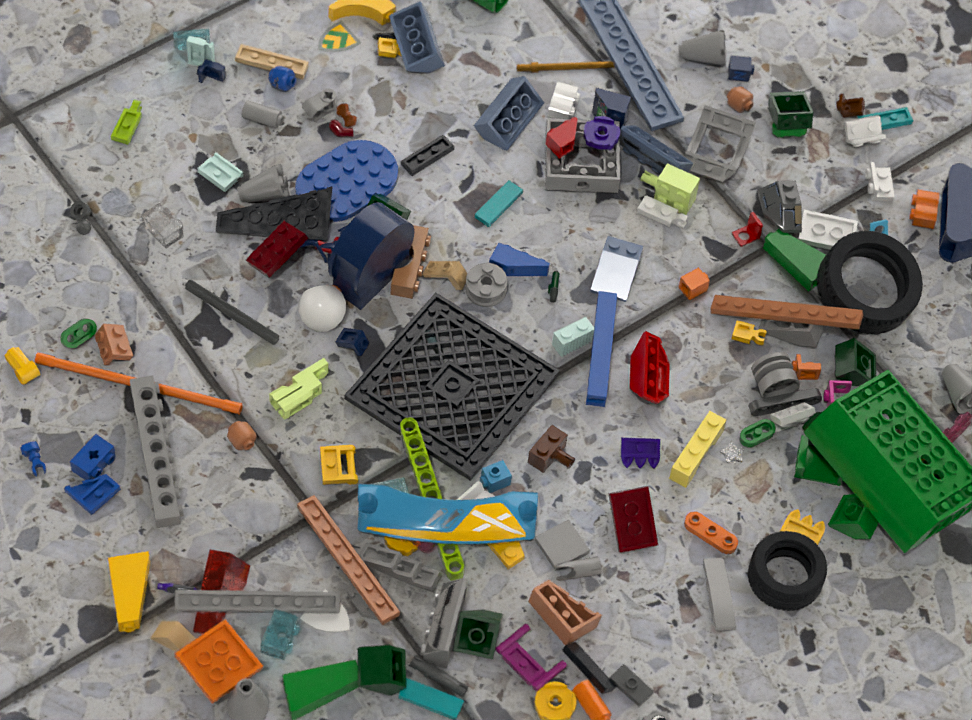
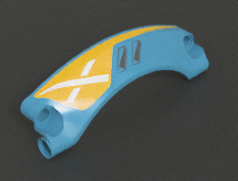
(447, 521)

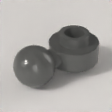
(83, 226)

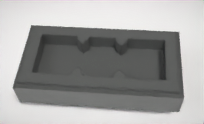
(631, 685)

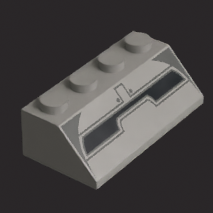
(445, 622)

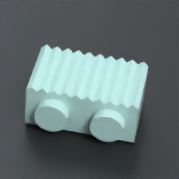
(573, 336)

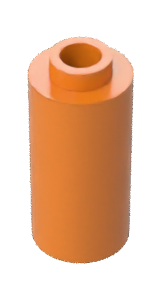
(591, 701)

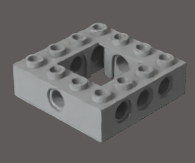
(582, 177)

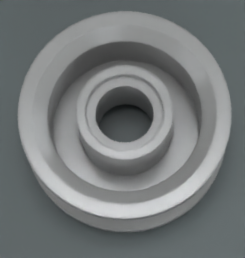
(489, 294)

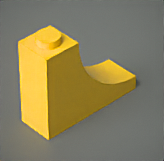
(374, 9)

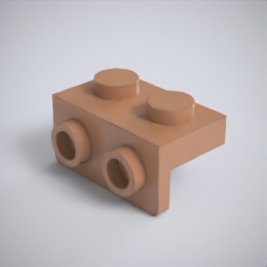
(113, 343)

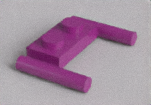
(523, 663)

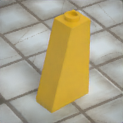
(129, 584)

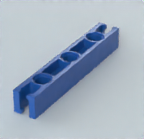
(601, 349)

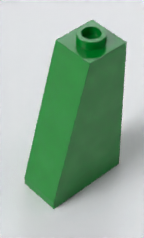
(795, 257)
(318, 686)

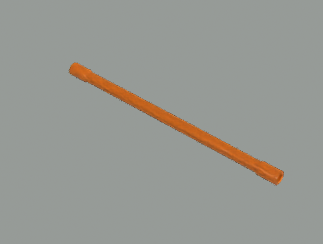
(52, 361)

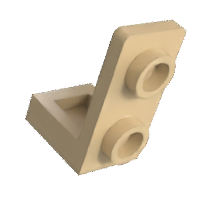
(447, 269)

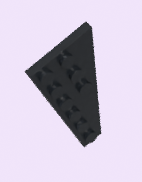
(305, 212)

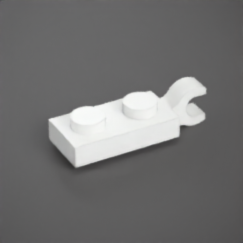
(661, 212)

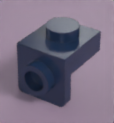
(212, 70)

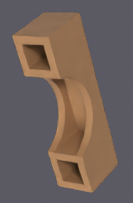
(405, 279)

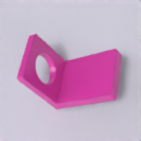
(831, 389)

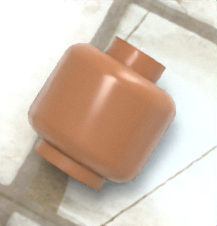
(740, 99)
(241, 435)

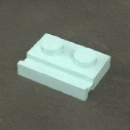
(199, 50)
(220, 172)

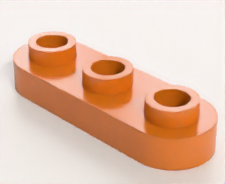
(715, 539)

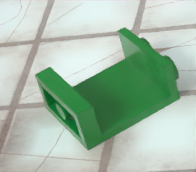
(812, 466)

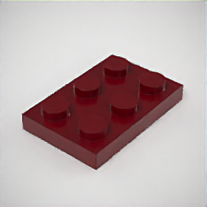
(276, 249)
(633, 519)

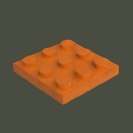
(218, 661)

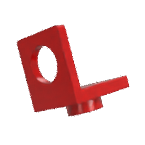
(753, 229)

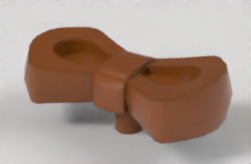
(343, 111)

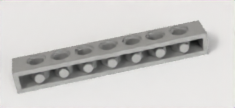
(164, 515)

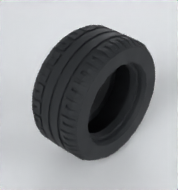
(799, 548)

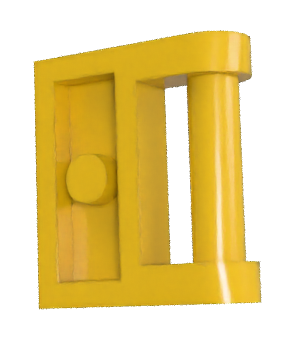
(332, 467)

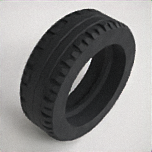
(893, 257)

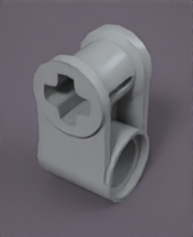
(319, 106)

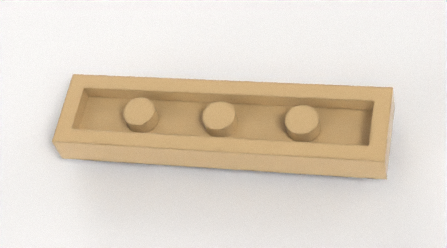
(269, 60)

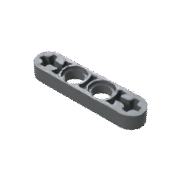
(779, 402)

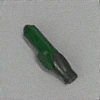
(553, 287)

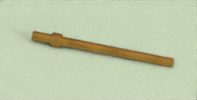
(534, 67)

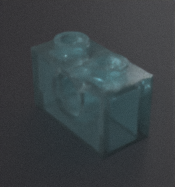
(280, 623)

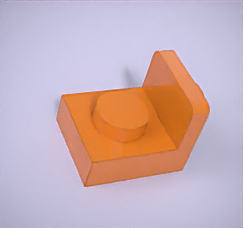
(806, 370)

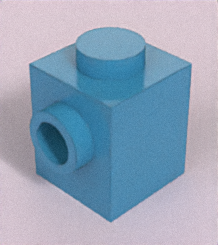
(495, 476)

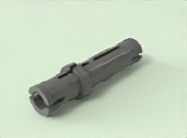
(444, 679)

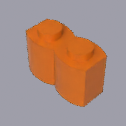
(924, 209)

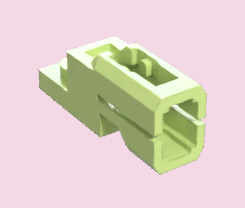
(302, 391)

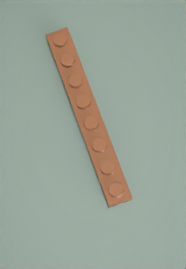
(787, 311)
(348, 560)

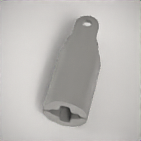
(581, 568)

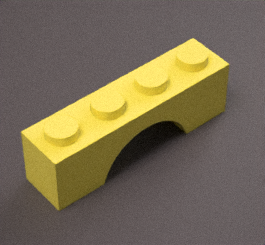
(692, 455)

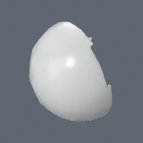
(322, 308)

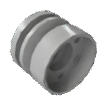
(775, 374)

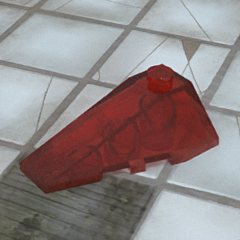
(221, 573)

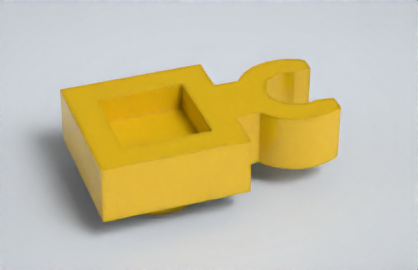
(388, 48)
(745, 333)

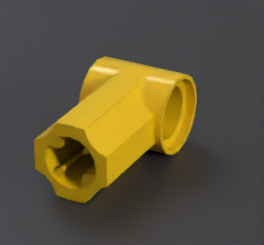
(23, 368)

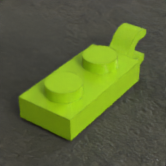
(127, 123)

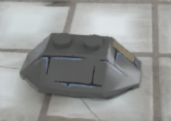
(782, 205)

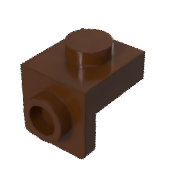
(850, 107)

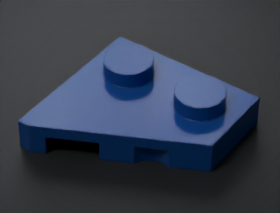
(93, 492)

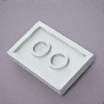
(824, 229)

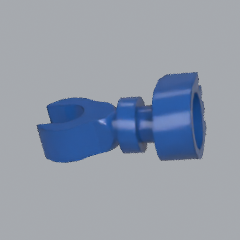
(31, 451)

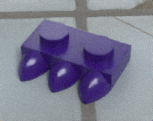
(641, 450)

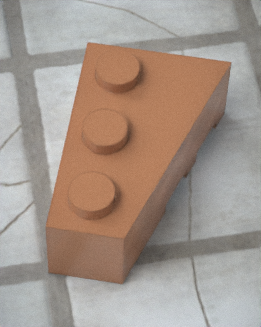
(562, 613)

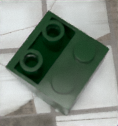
(382, 669)

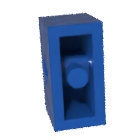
(93, 458)

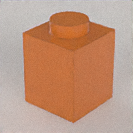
(694, 283)

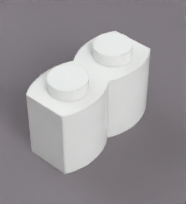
(563, 101)

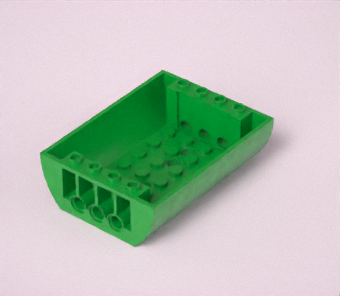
(887, 466)

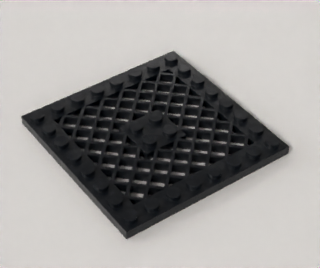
(453, 384)

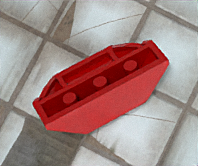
(650, 369)

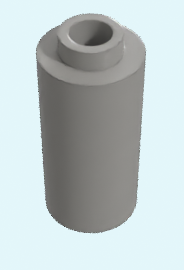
(262, 114)

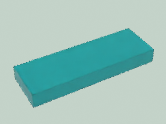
(893, 118)
(498, 203)
(431, 699)

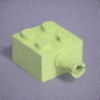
(674, 187)

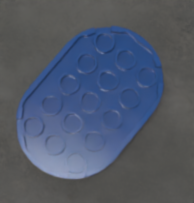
(356, 174)

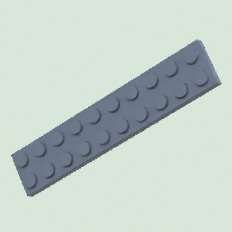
(632, 63)

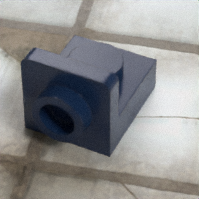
(353, 339)

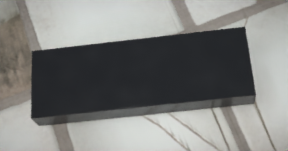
(427, 155)
(589, 668)

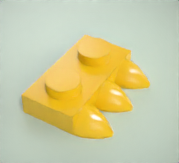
(804, 526)

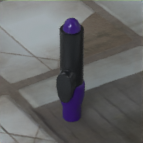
(170, 587)

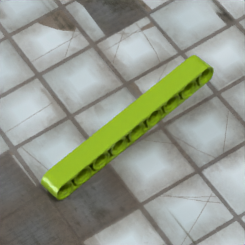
(429, 489)

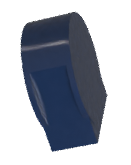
(369, 253)

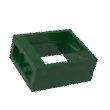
(796, 101)

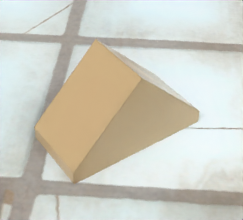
(172, 635)

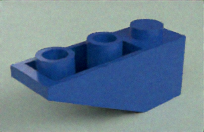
(517, 262)

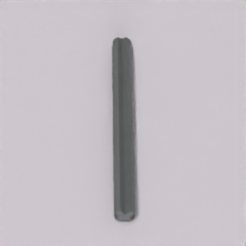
(232, 312)

